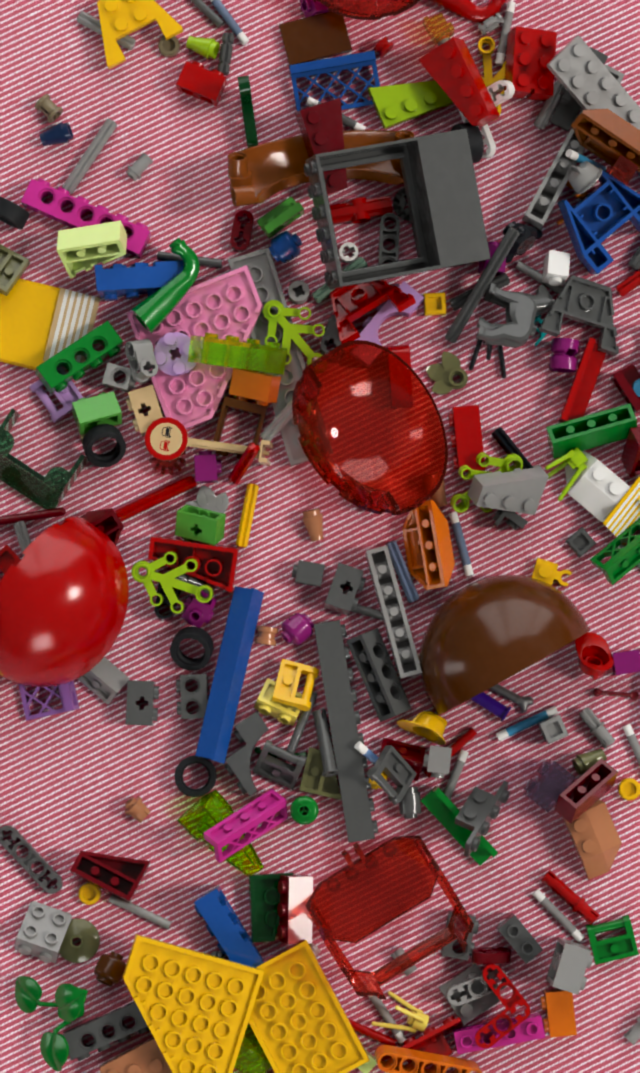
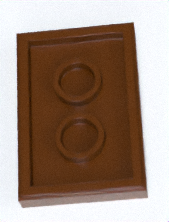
(315, 38)

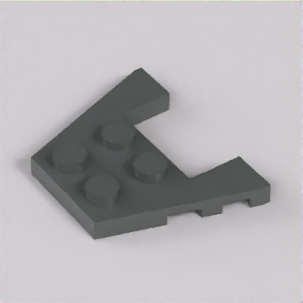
(587, 304)

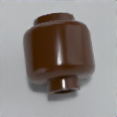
(110, 969)

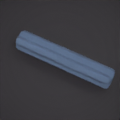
(402, 572)

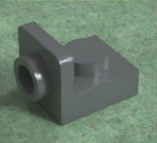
(513, 519)

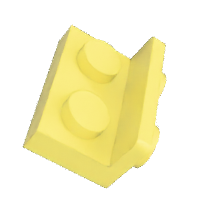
(284, 713)

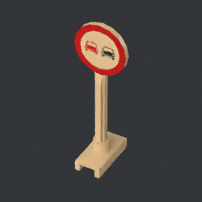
(169, 439)

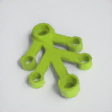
(290, 331)
(503, 463)
(168, 581)

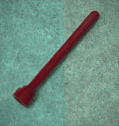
(29, 516)

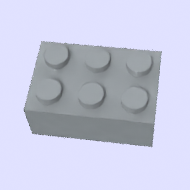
(569, 966)

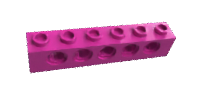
(39, 189)

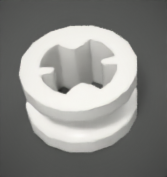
(350, 246)

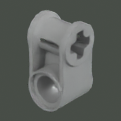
(141, 358)

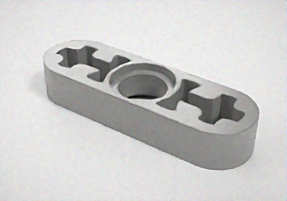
(459, 986)

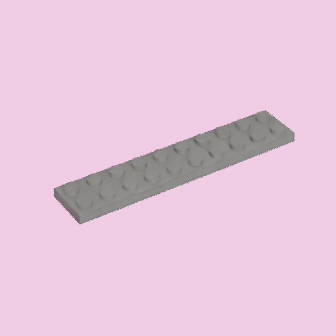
(269, 288)

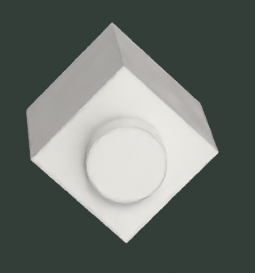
(556, 268)

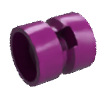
(564, 355)

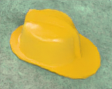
(426, 725)

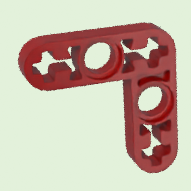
(509, 1004)

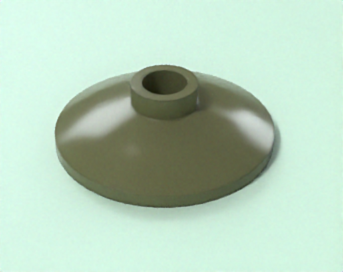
(89, 941)

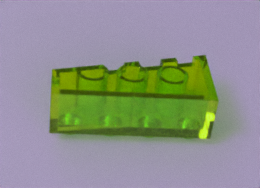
(237, 354)

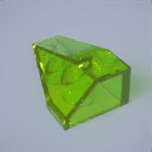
(209, 812)

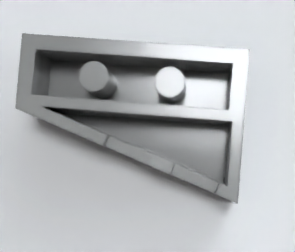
(509, 491)

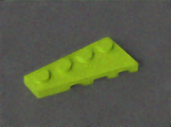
(407, 101)

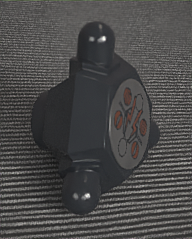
(524, 241)

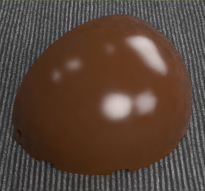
(493, 634)

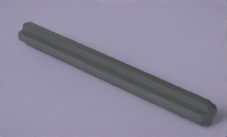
(482, 285)

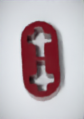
(247, 231)
(491, 955)

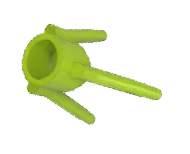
(574, 459)

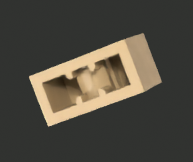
(144, 397)

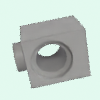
(109, 377)
(553, 729)

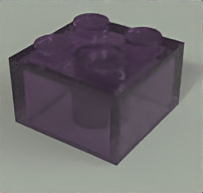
(548, 785)

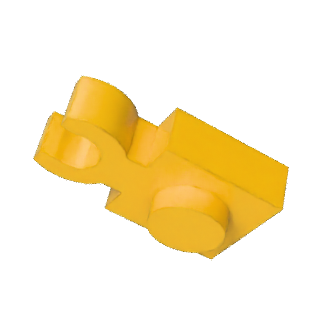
(547, 572)

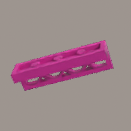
(246, 821)

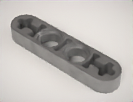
(27, 861)

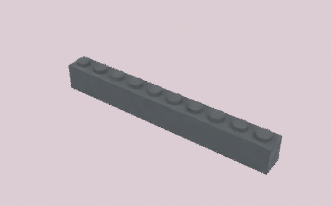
(344, 731)

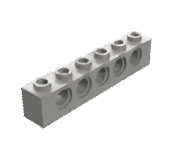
(393, 612)

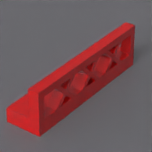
(583, 382)

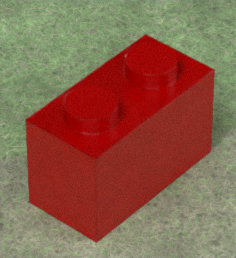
(201, 82)

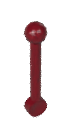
(633, 695)

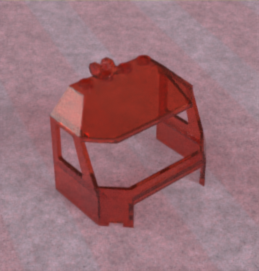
(374, 894)

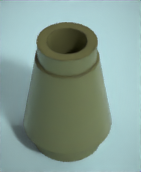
(587, 760)

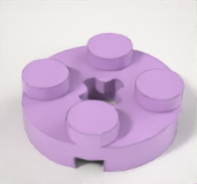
(163, 355)

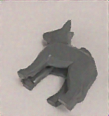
(520, 316)

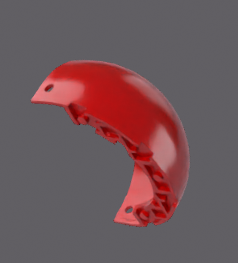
(61, 605)

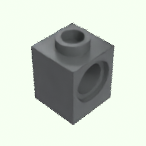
(308, 573)

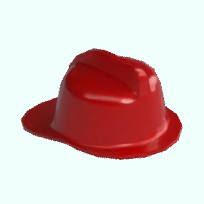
(593, 654)

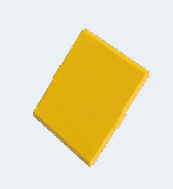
(26, 323)

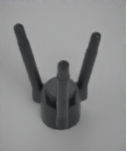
(488, 357)

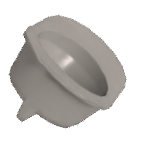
(584, 176)

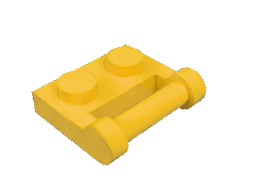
(288, 681)

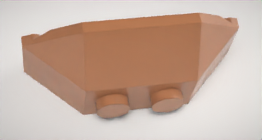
(595, 839)

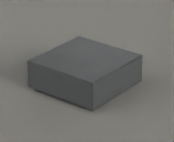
(580, 542)

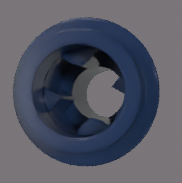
(57, 134)

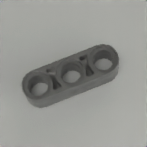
(389, 235)

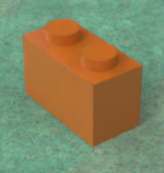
(254, 385)
(559, 1013)

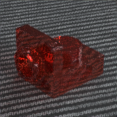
(622, 170)

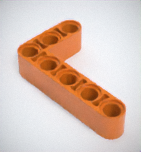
(419, 1060)

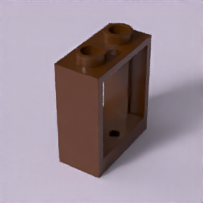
(241, 406)

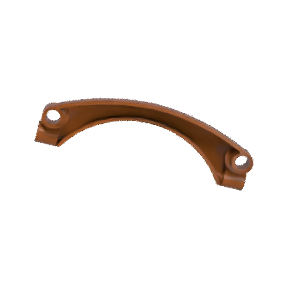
(279, 164)

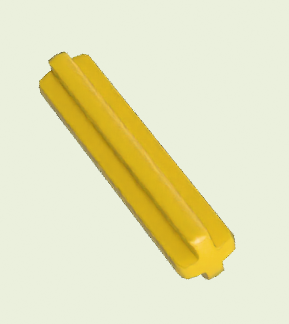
(247, 515)

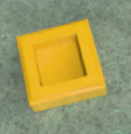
(434, 304)

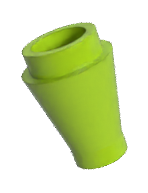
(203, 46)

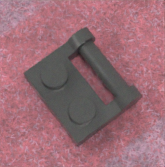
(276, 769)
(396, 769)

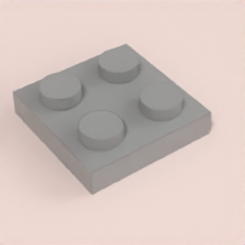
(476, 1007)

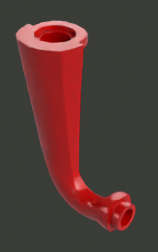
(469, 11)

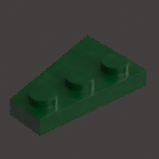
(263, 906)

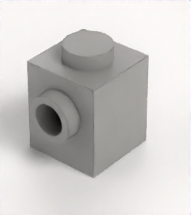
(438, 761)

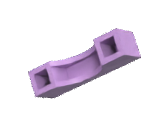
(387, 310)

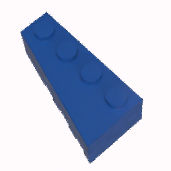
(134, 280)
(227, 928)

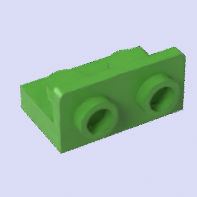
(280, 217)

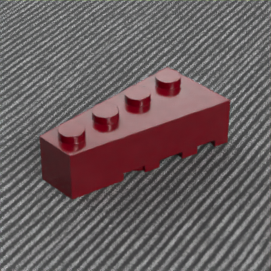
(323, 133)

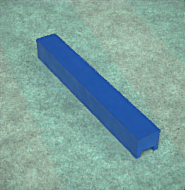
(229, 674)

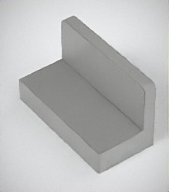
(105, 680)

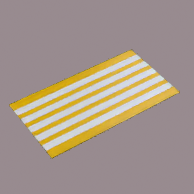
(626, 511)

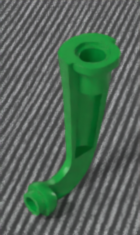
(161, 303)

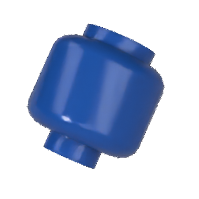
(285, 247)

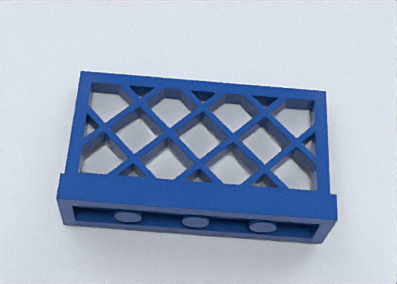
(335, 64)

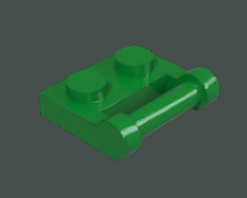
(612, 947)

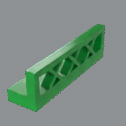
(621, 559)
(446, 813)

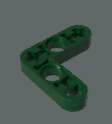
(247, 109)

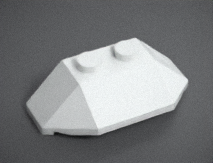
(596, 488)

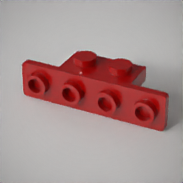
(432, 1040)

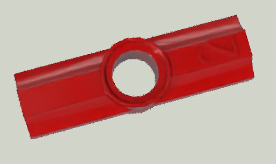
(360, 209)

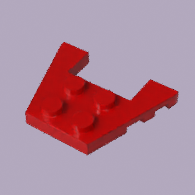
(356, 300)

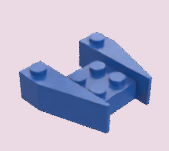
(597, 218)

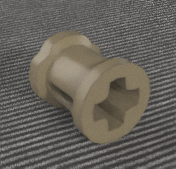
(48, 108)

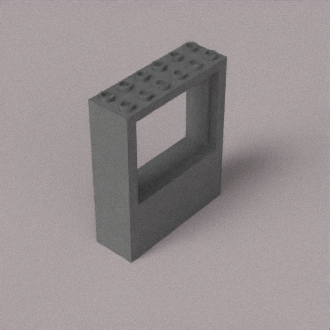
(440, 203)

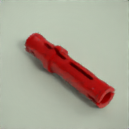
(572, 899)

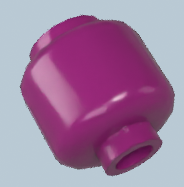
(297, 628)

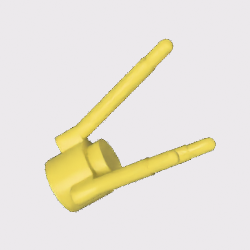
(416, 1017)

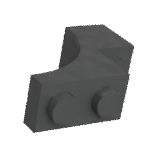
(250, 731)

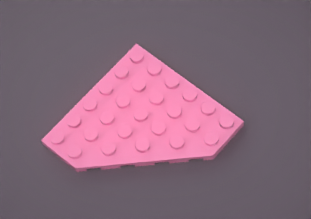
(217, 306)

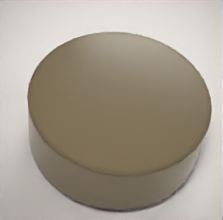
(170, 47)

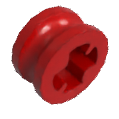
(383, 47)

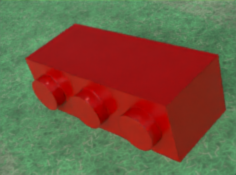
(466, 437)

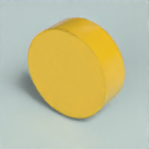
(629, 789)
(89, 893)

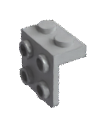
(42, 932)

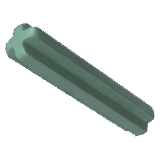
(324, 291)

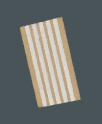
(71, 321)

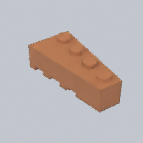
(140, 1059)

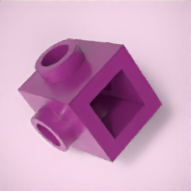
(197, 613)

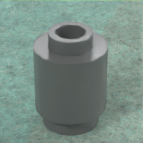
(411, 803)

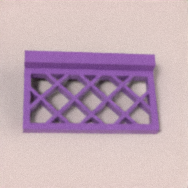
(66, 693)

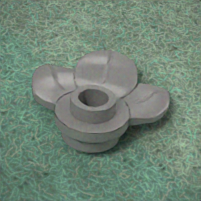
(208, 500)

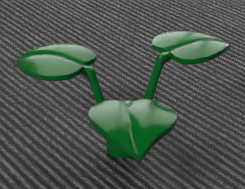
(70, 1006)

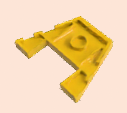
(124, 17)

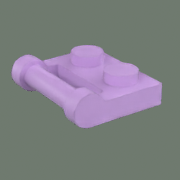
(66, 397)

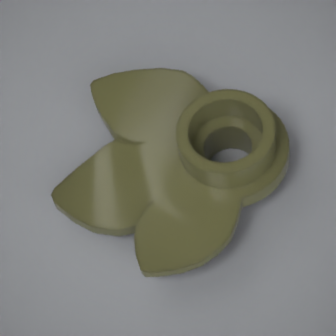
(443, 374)

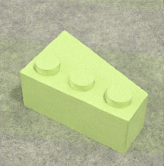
(90, 245)

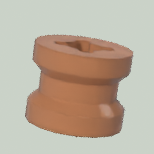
(266, 635)

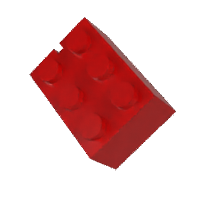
(526, 62)

